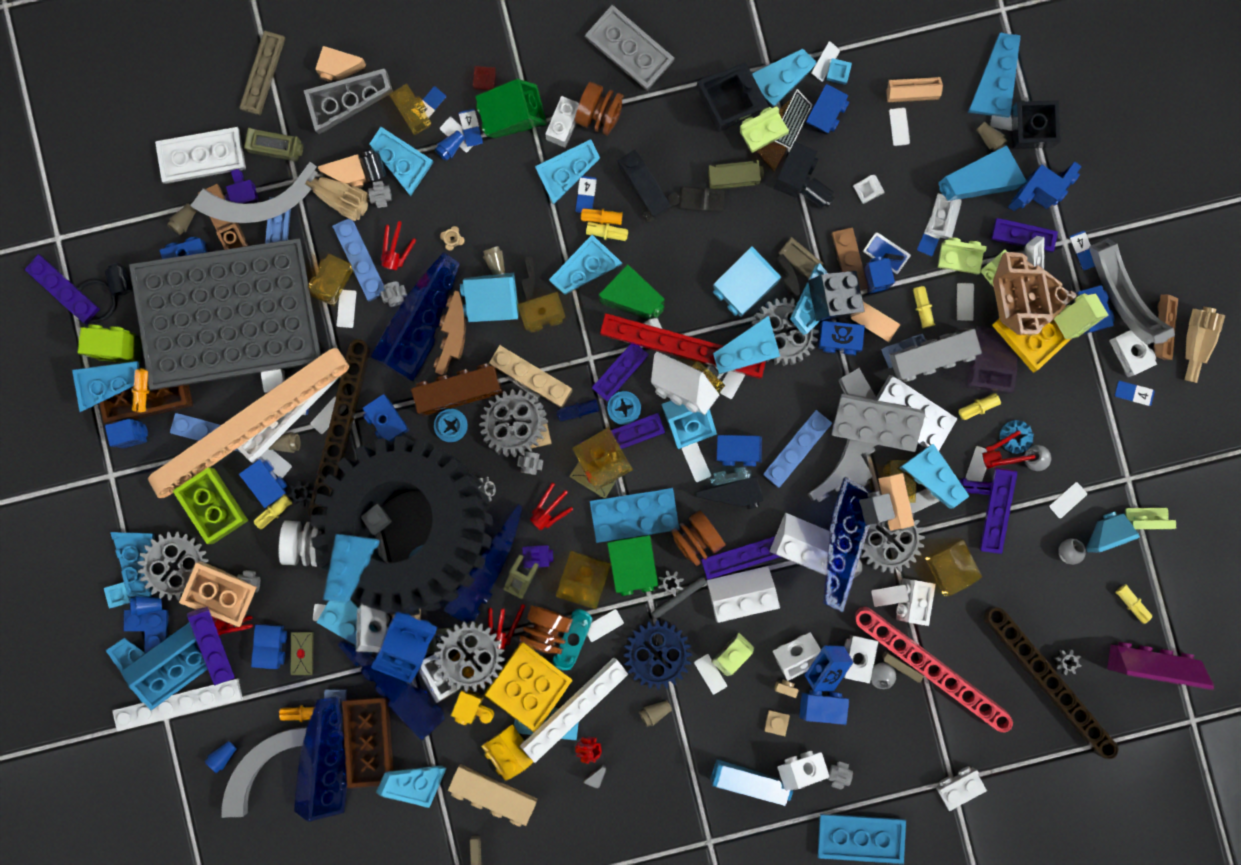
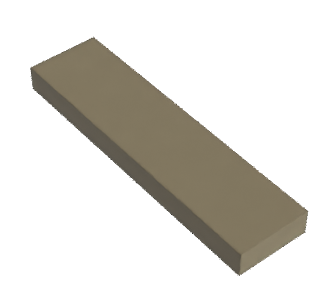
(262, 73)

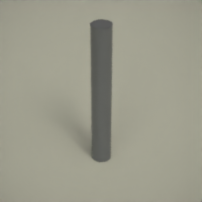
(679, 597)

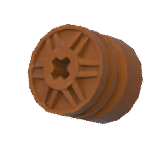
(598, 108)
(697, 538)
(546, 630)

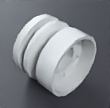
(298, 543)

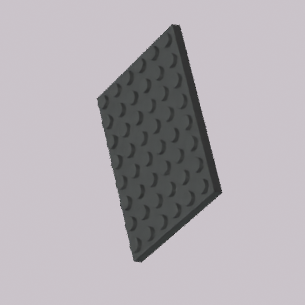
(224, 313)

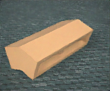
(914, 89)
(898, 494)

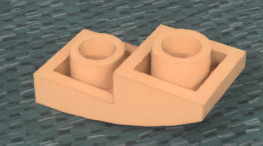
(877, 322)

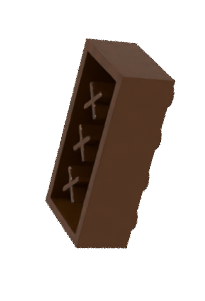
(456, 390)
(157, 401)
(367, 740)

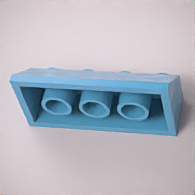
(166, 668)

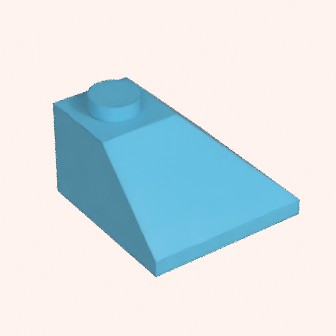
(686, 425)
(1111, 532)

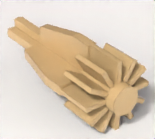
(345, 199)
(1201, 339)

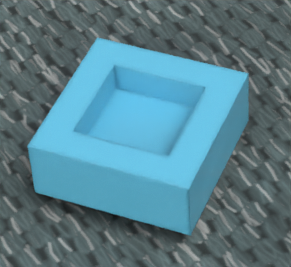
(838, 71)
(116, 595)

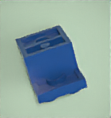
(1045, 187)
(404, 647)

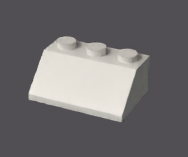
(682, 384)
(802, 543)
(743, 594)

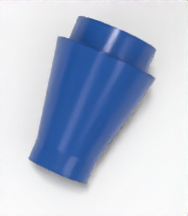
(448, 146)
(142, 605)
(219, 758)

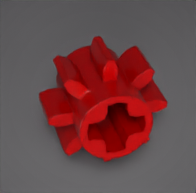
(588, 750)

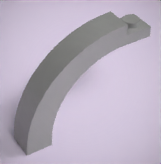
(254, 212)
(1124, 295)
(238, 788)

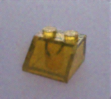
(602, 459)
(954, 568)
(583, 580)

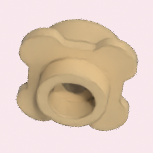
(453, 232)

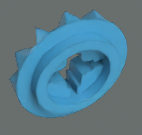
(615, 403)
(450, 415)
(1024, 442)

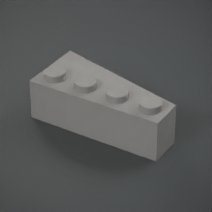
(344, 98)
(935, 354)

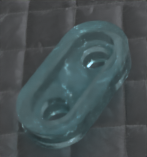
(740, 474)

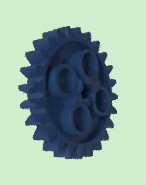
(644, 668)

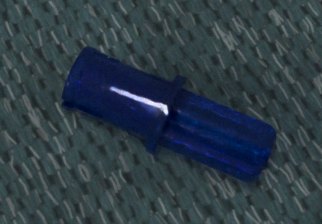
(577, 410)

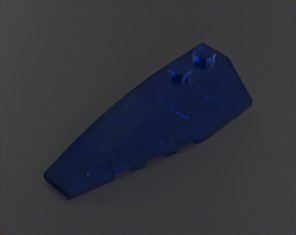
(413, 326)
(845, 543)
(470, 598)
(405, 698)
(322, 766)

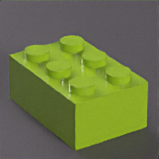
(110, 345)
(210, 505)

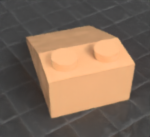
(220, 591)

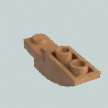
(228, 232)
(455, 326)

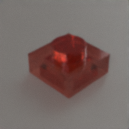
(484, 78)

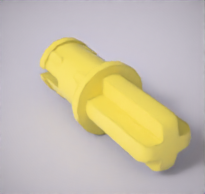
(606, 231)
(923, 307)
(979, 406)
(272, 511)
(1134, 604)

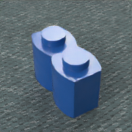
(268, 646)

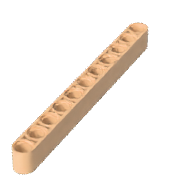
(249, 422)

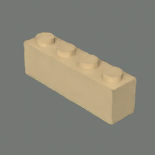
(531, 376)
(493, 795)

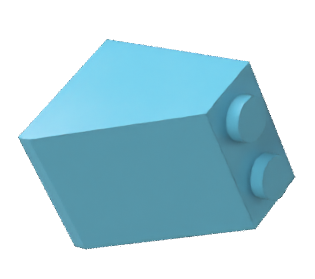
(746, 282)
(490, 298)

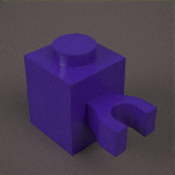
(242, 190)
(537, 554)

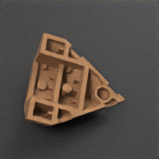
(1027, 294)

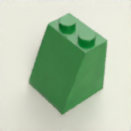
(510, 108)
(632, 295)
(633, 565)

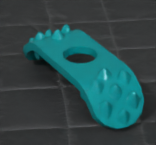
(580, 626)

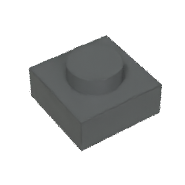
(376, 519)

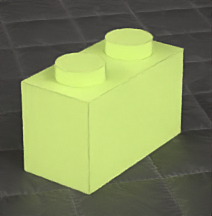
(1080, 316)

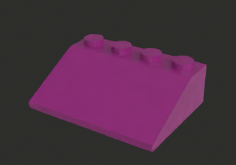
(1158, 666)

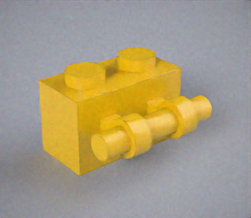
(469, 706)
(506, 753)

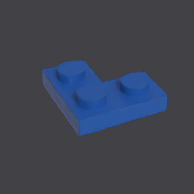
(154, 624)

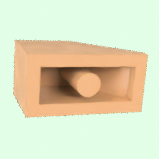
(337, 64)
(345, 170)

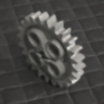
(789, 349)
(513, 405)
(877, 552)
(157, 554)
(453, 669)

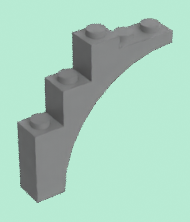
(851, 462)

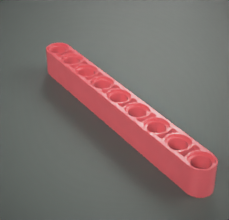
(938, 678)

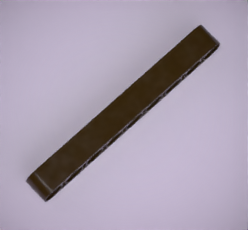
(337, 420)
(1058, 689)

